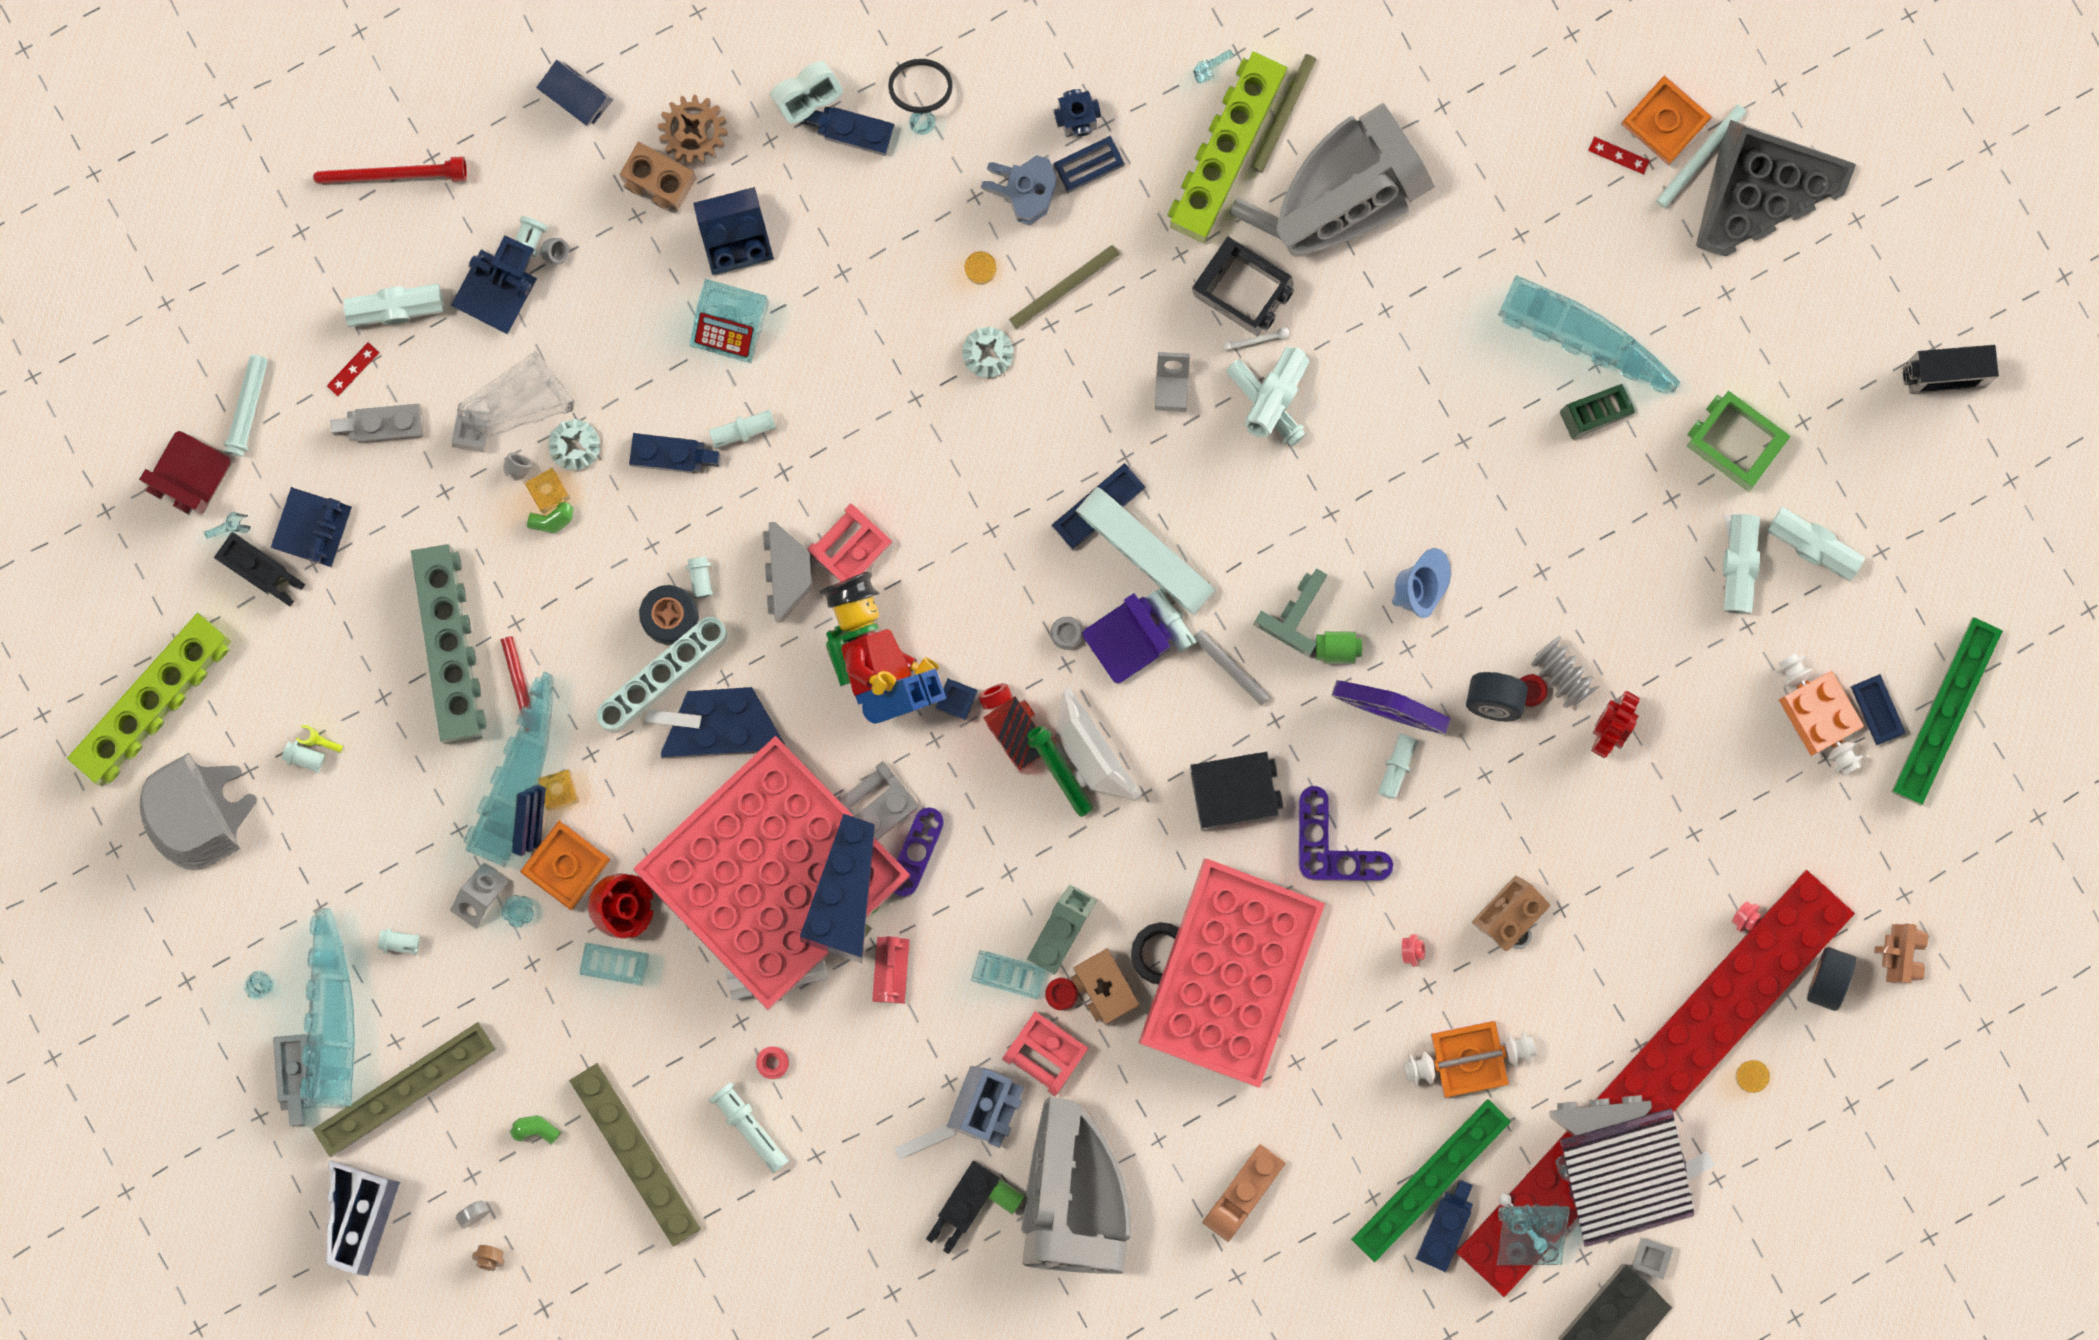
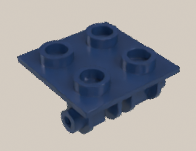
(492, 293)
(311, 527)

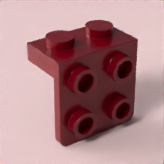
(187, 473)

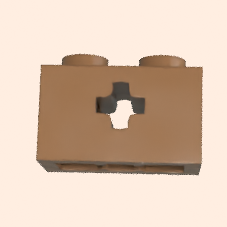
(1121, 996)

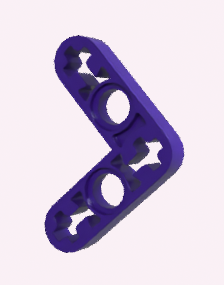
(1329, 858)
(914, 868)

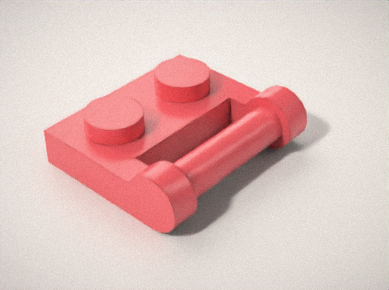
(857, 552)
(1050, 1043)

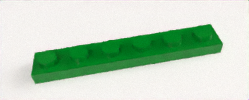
(1946, 711)
(1430, 1180)

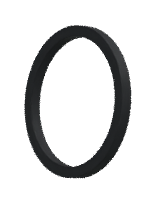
(925, 109)

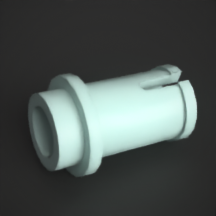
(699, 577)
(303, 756)
(398, 942)

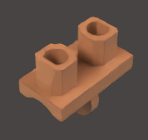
(1899, 953)

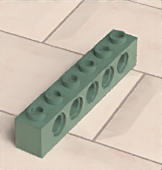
(426, 565)

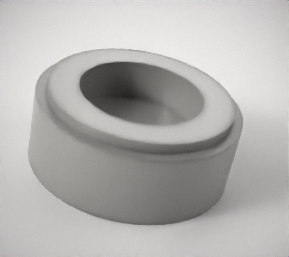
(1066, 633)
(472, 1214)

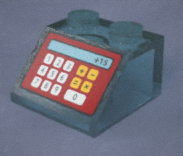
(728, 321)

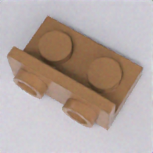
(1511, 913)

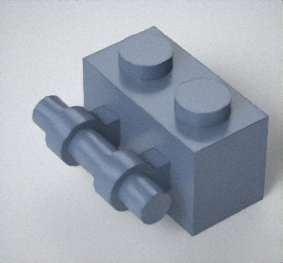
(980, 1105)

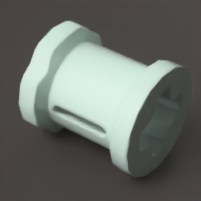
(529, 224)

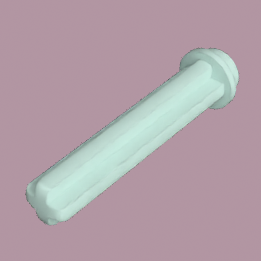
(1250, 385)
(246, 406)

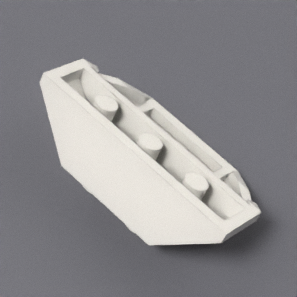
(1090, 753)

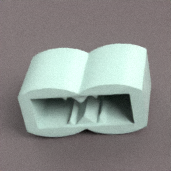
(801, 95)

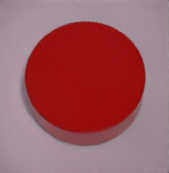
(1536, 690)
(995, 696)
(1061, 994)

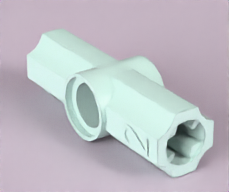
(393, 305)
(1276, 392)
(1815, 544)
(1741, 564)

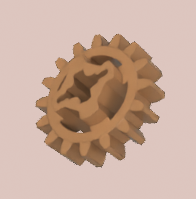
(701, 121)

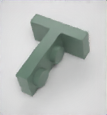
(1293, 614)
(1061, 929)

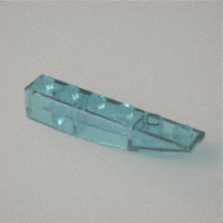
(1582, 331)
(522, 766)
(329, 1020)

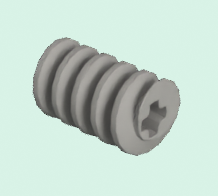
(1563, 673)

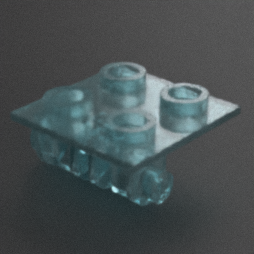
(1532, 1234)

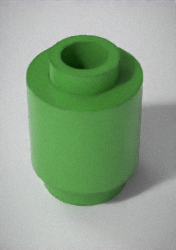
(1338, 647)

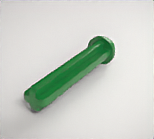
(1041, 740)

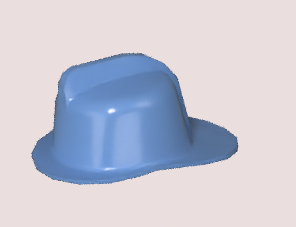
(1423, 584)

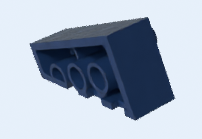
(841, 898)

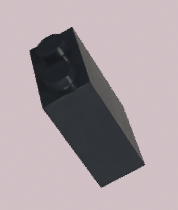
(1235, 790)

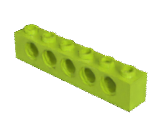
(1199, 222)
(88, 755)

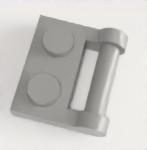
(888, 808)

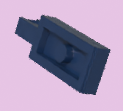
(852, 129)
(670, 453)
(1446, 1228)

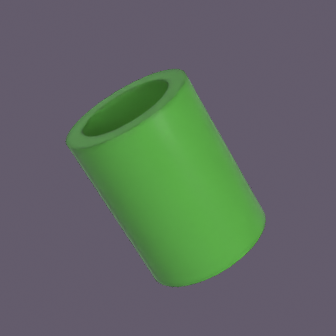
(1006, 1196)

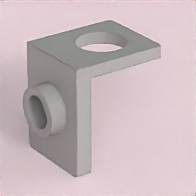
(1172, 383)
(479, 892)

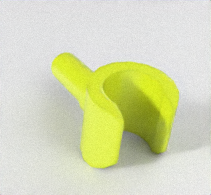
(316, 739)

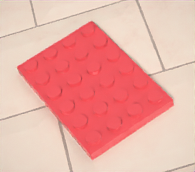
(1231, 973)

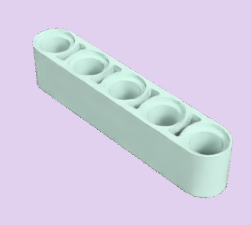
(1145, 550)
(668, 659)

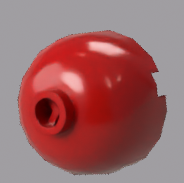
(621, 906)

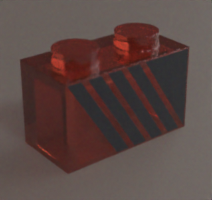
(1010, 727)

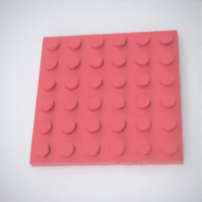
(751, 866)

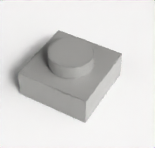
(463, 439)
(1651, 1258)

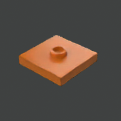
(1666, 120)
(565, 865)

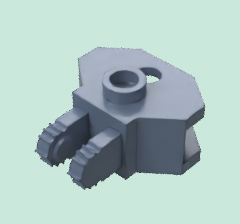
(1022, 185)

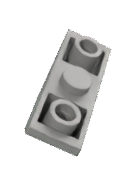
(788, 571)
(1599, 1114)

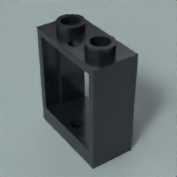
(1218, 267)
(1951, 369)

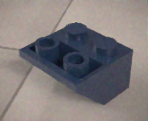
(733, 230)

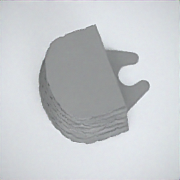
(189, 815)

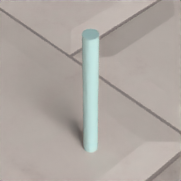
(1699, 158)

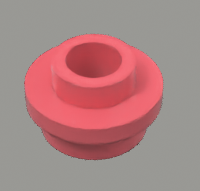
(1746, 917)
(1413, 950)
(761, 1062)

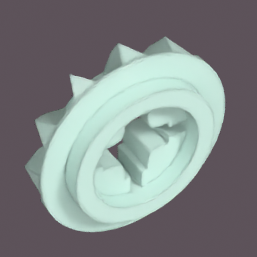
(990, 366)
(577, 458)

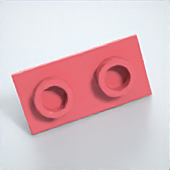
(890, 970)

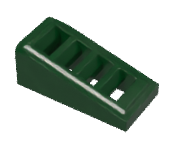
(1578, 419)

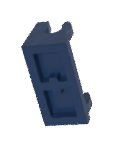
(574, 93)

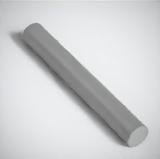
(1231, 667)

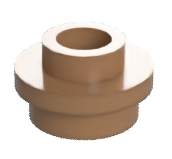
(488, 1257)

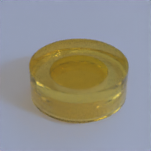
(980, 267)
(1752, 1076)

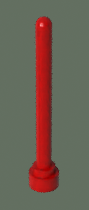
(451, 169)

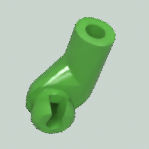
(553, 521)
(534, 1125)

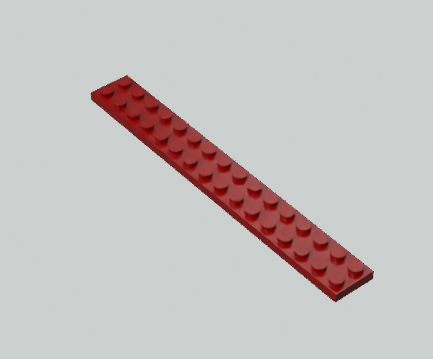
(1687, 1044)

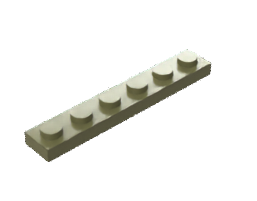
(404, 1089)
(635, 1154)

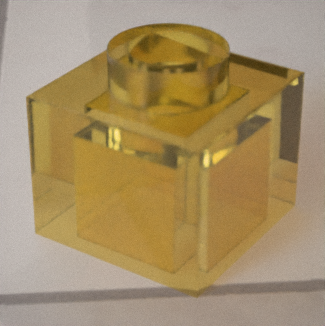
(547, 501)
(567, 797)

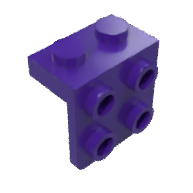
(1127, 639)

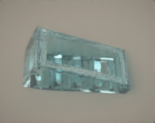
(982, 966)
(640, 967)

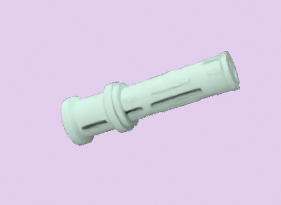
(739, 1115)

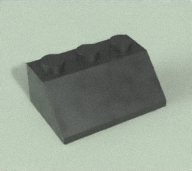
(1620, 1310)

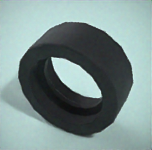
(1138, 944)

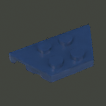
(730, 724)

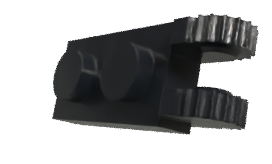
(256, 567)
(964, 1203)

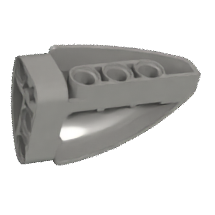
(1351, 184)
(1074, 1196)

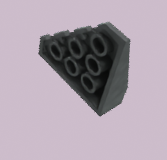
(1763, 182)

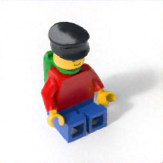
(872, 660)

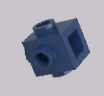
(1077, 124)

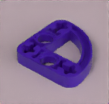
(1391, 706)

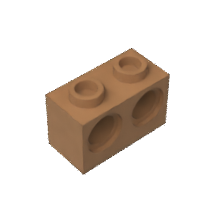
(661, 171)

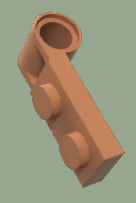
(1243, 1193)

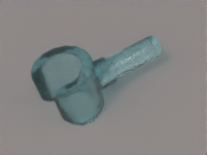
(1203, 69)
(232, 524)

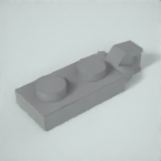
(380, 423)
(289, 1075)

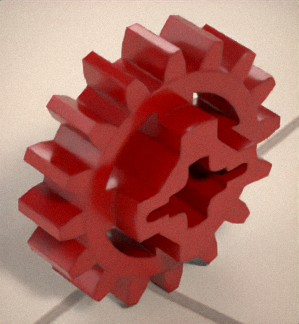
(1615, 724)

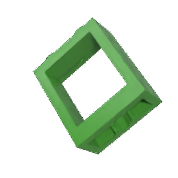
(1720, 462)

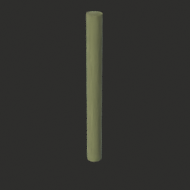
(1284, 113)
(1064, 287)

